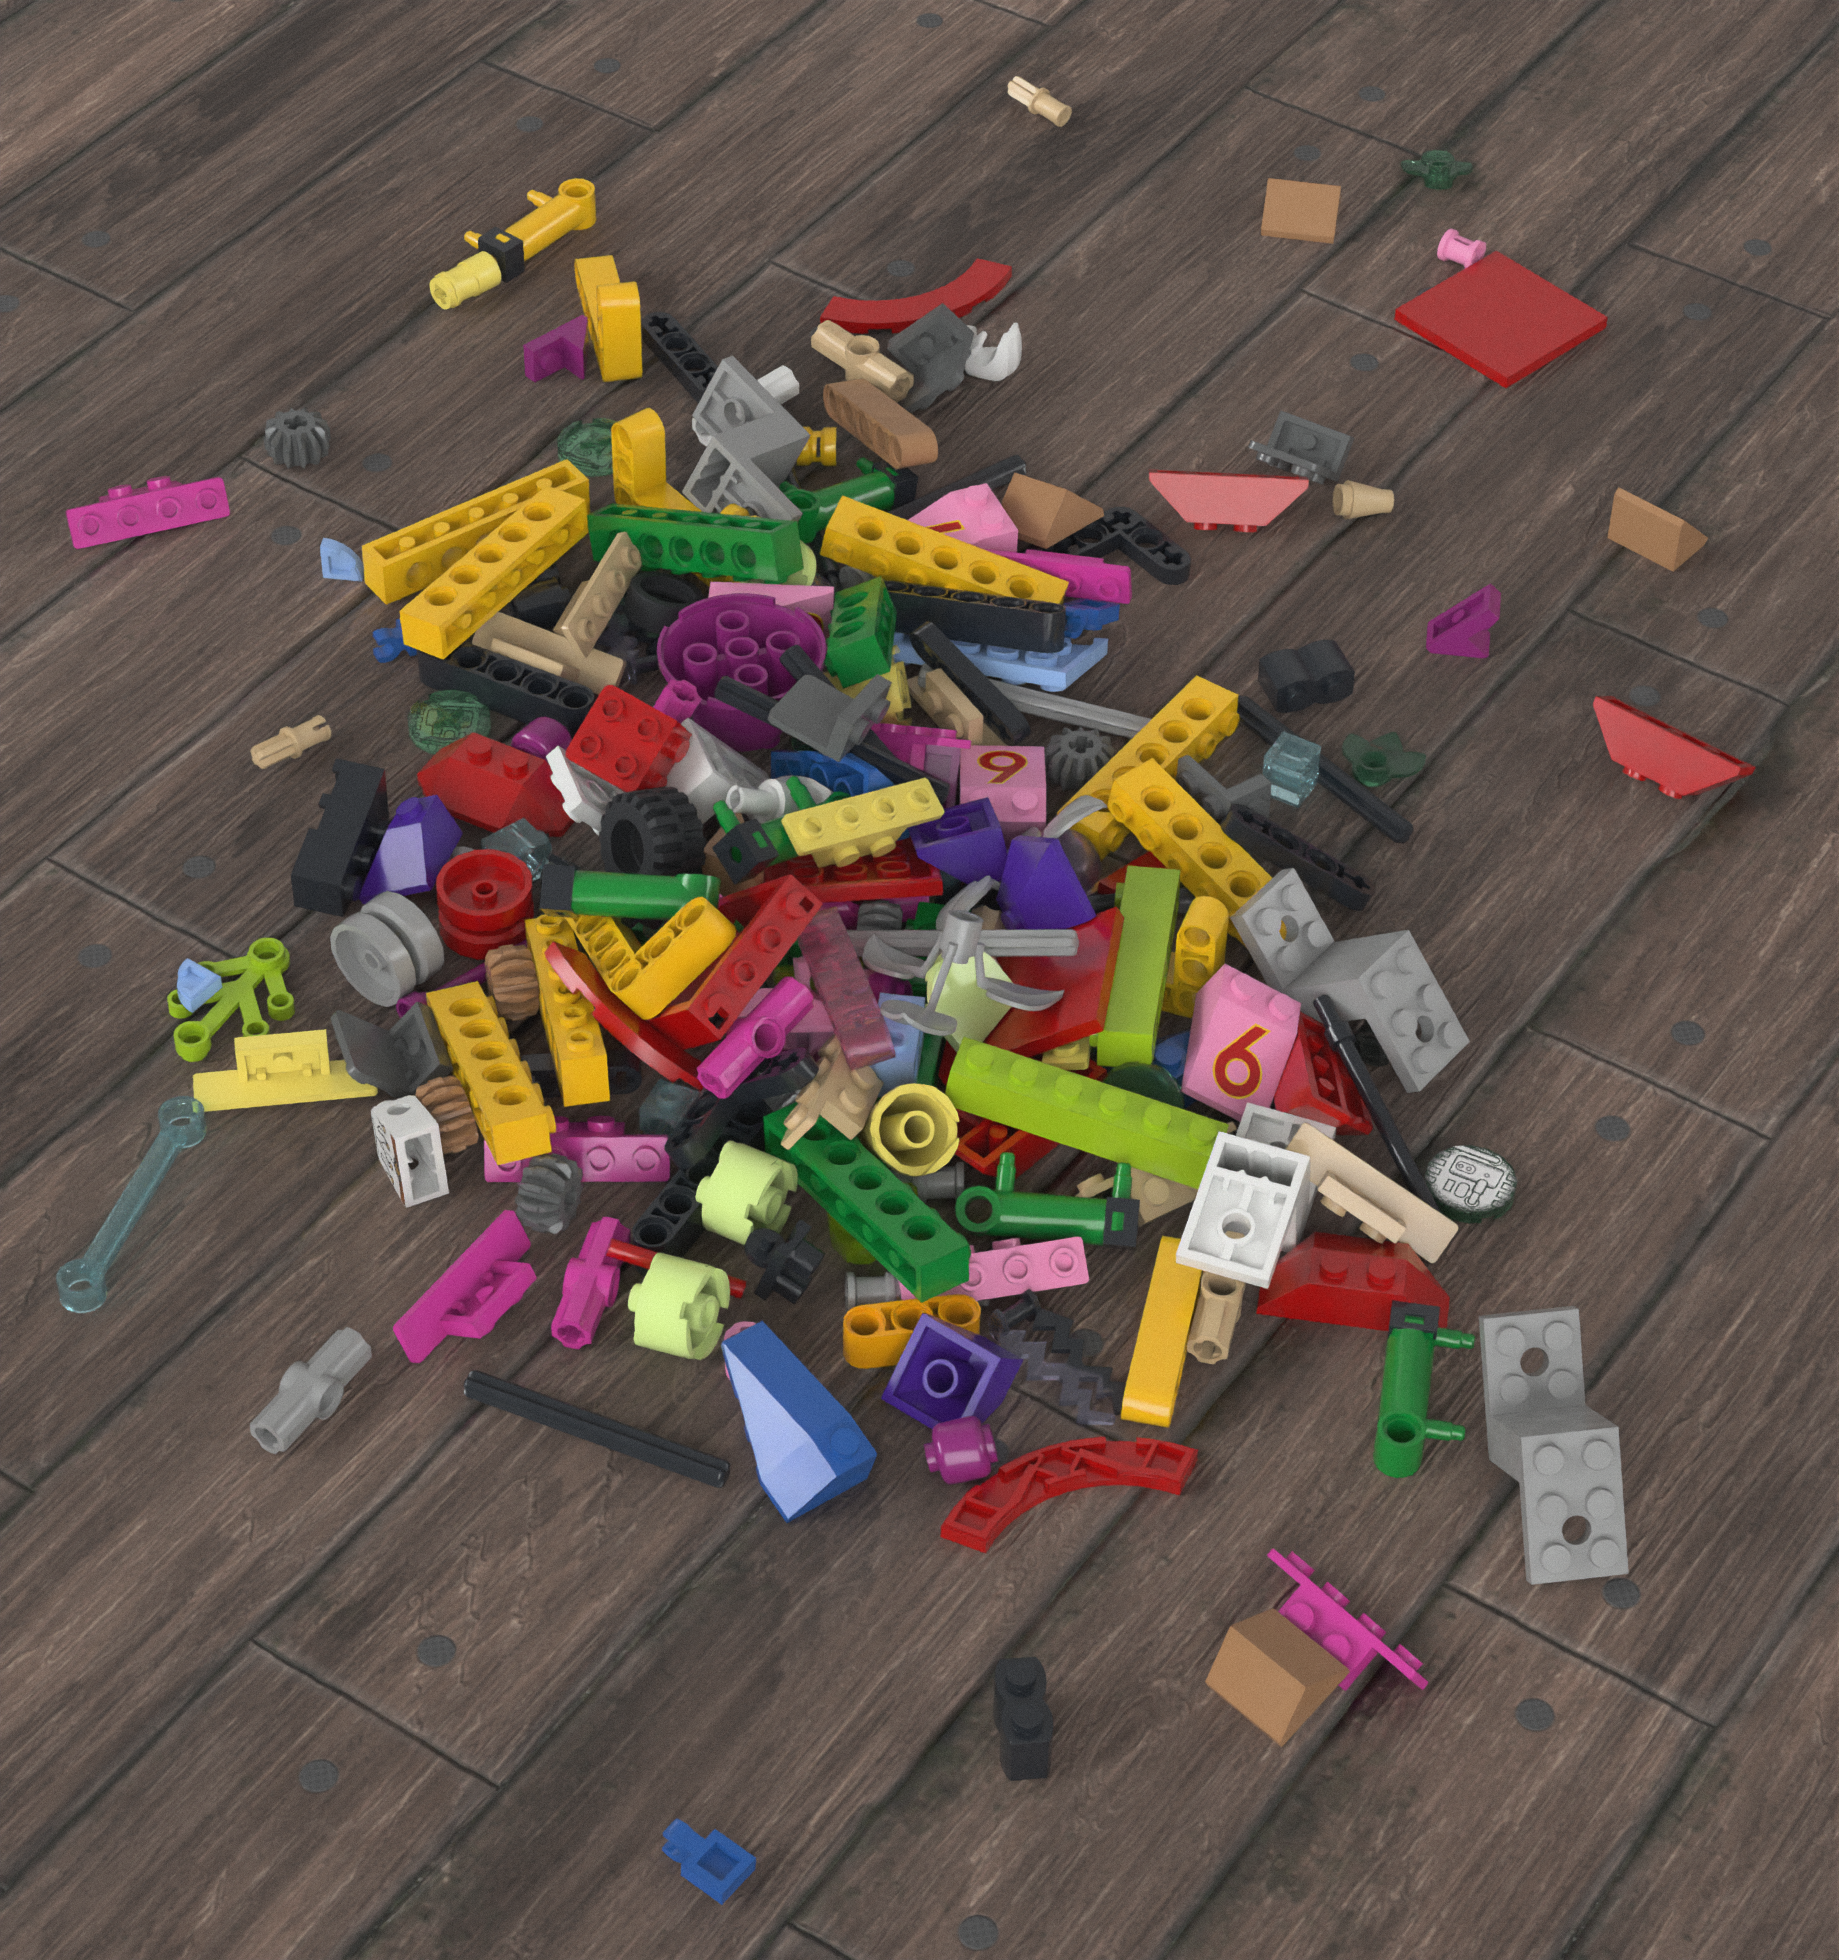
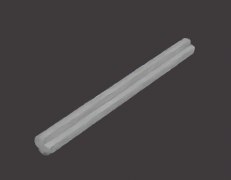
(1064, 709)
(997, 942)

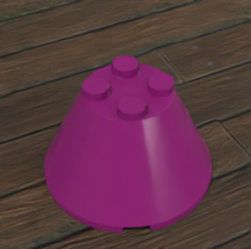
(741, 640)

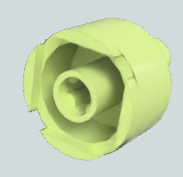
(746, 1192)
(679, 1306)

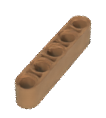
(880, 423)

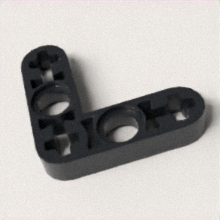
(1124, 530)
(710, 1114)

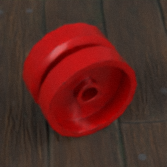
(483, 901)

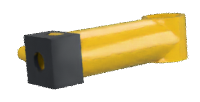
(568, 211)

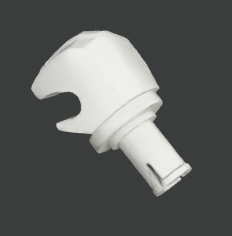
(994, 362)
(772, 798)

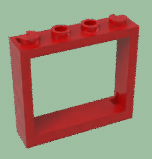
(772, 922)

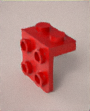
(628, 742)

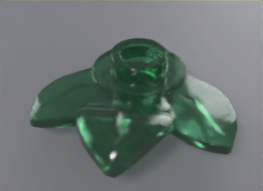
(1437, 169)
(1380, 759)

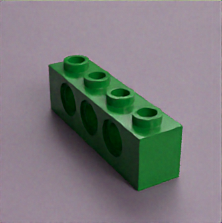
(861, 633)

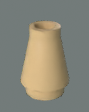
(1361, 500)

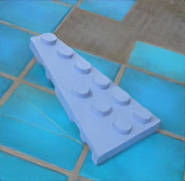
(1015, 666)

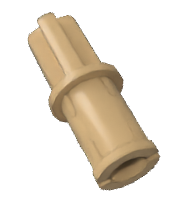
(1039, 101)
(290, 742)

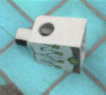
(406, 1131)

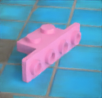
(1016, 1268)

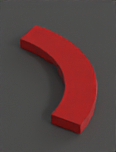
(976, 285)
(617, 1018)
(1062, 1469)

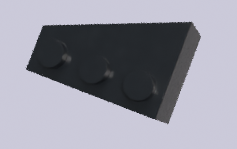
(346, 842)

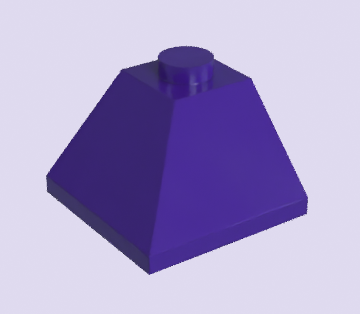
(963, 842)
(412, 849)
(1041, 887)
(950, 1374)

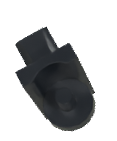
(786, 1264)

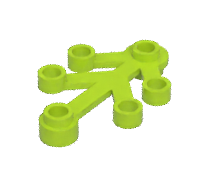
(264, 960)

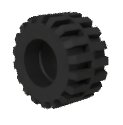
(652, 834)

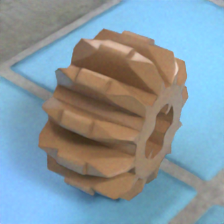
(512, 981)
(451, 1109)

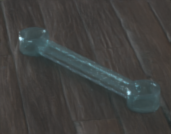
(131, 1205)

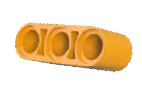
(880, 1331)

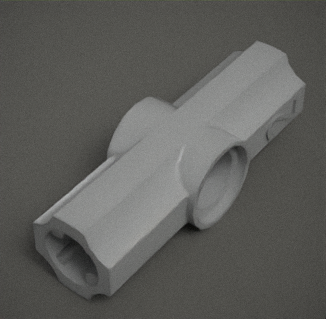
(310, 1390)

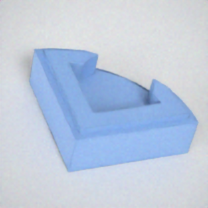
(340, 561)
(196, 984)

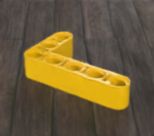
(611, 316)
(641, 469)
(1197, 954)
(665, 965)

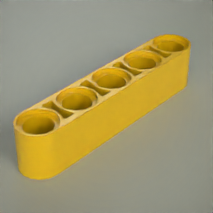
(1162, 1339)

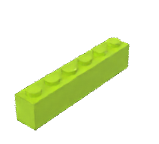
(1139, 982)
(1082, 1112)

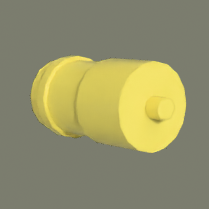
(465, 280)

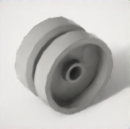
(387, 948)

